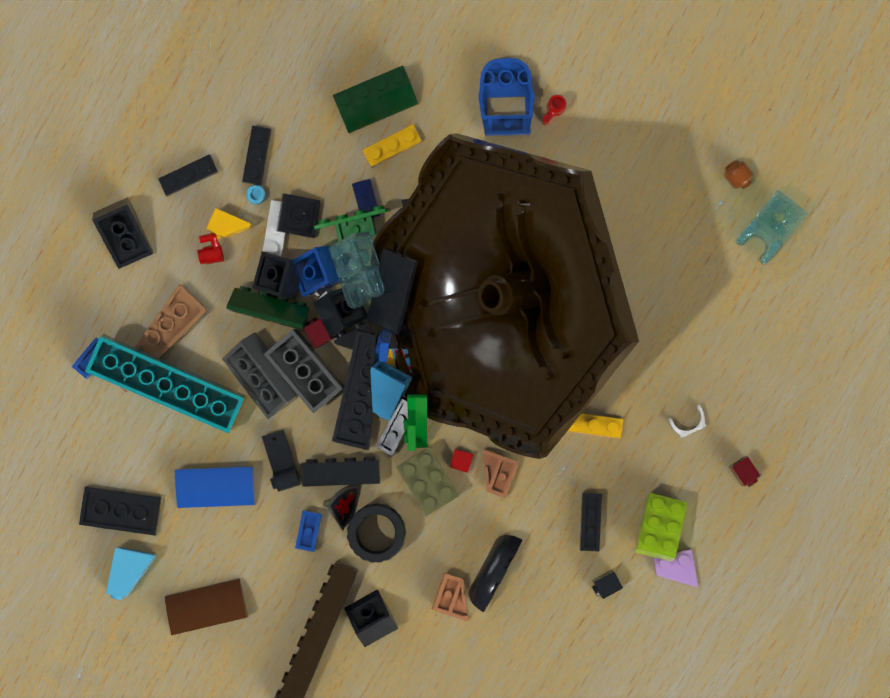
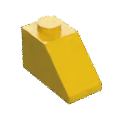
(226, 225)

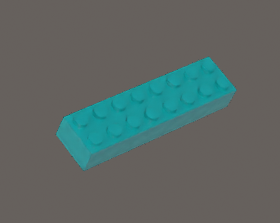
(165, 383)

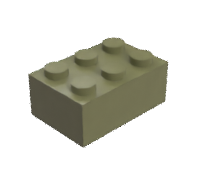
(427, 481)

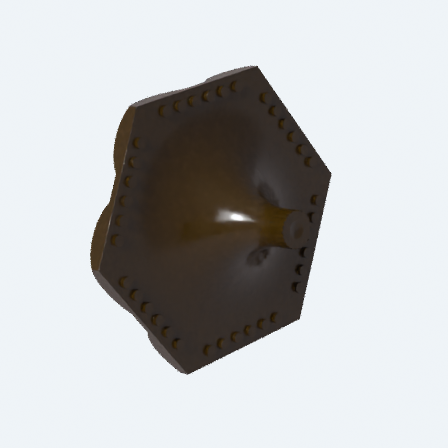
(511, 293)

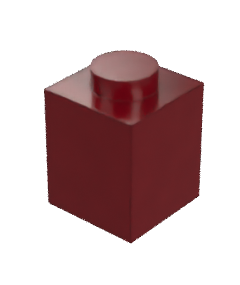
(317, 333)
(745, 471)

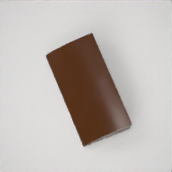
(205, 607)

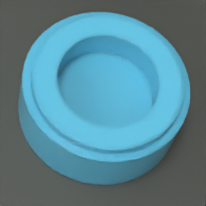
(256, 194)

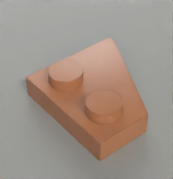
(498, 473)
(451, 597)

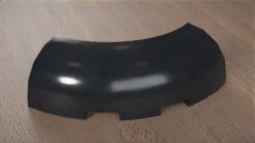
(493, 570)

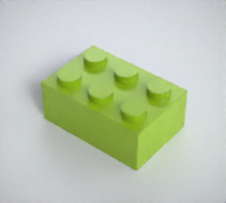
(660, 527)

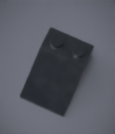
(122, 233)

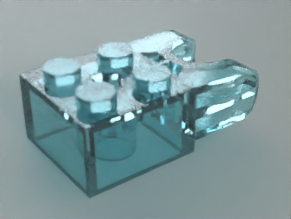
(769, 229)
(357, 268)

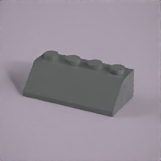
(304, 370)
(259, 376)

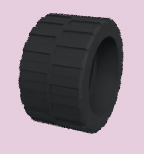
(353, 537)

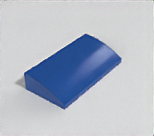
(214, 487)

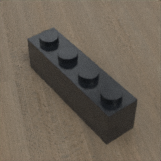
(340, 473)

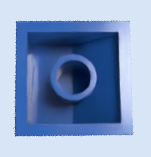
(317, 273)

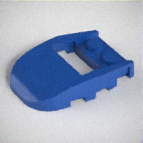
(504, 80)

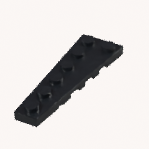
(355, 410)

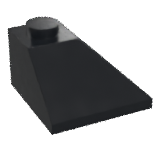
(276, 276)

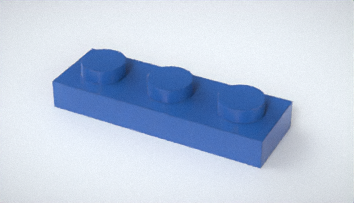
(383, 344)

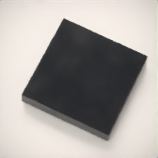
(298, 215)

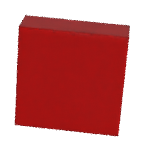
(461, 460)

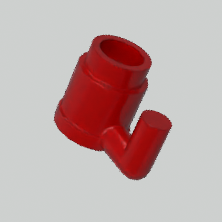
(555, 107)
(212, 253)

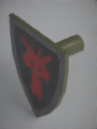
(343, 504)

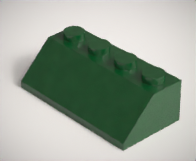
(375, 99)
(268, 308)

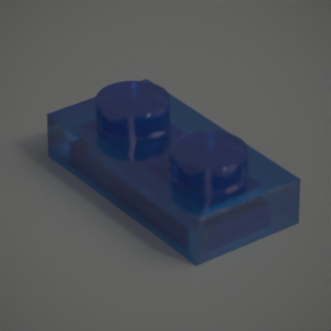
(365, 196)

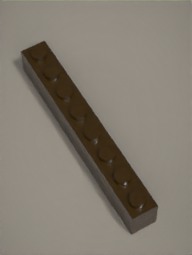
(318, 631)

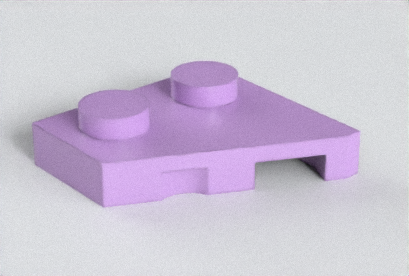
(680, 569)

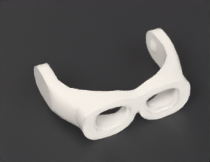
(682, 433)

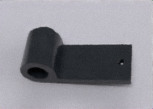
(281, 461)

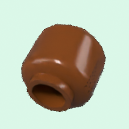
(738, 174)

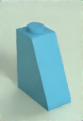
(127, 570)

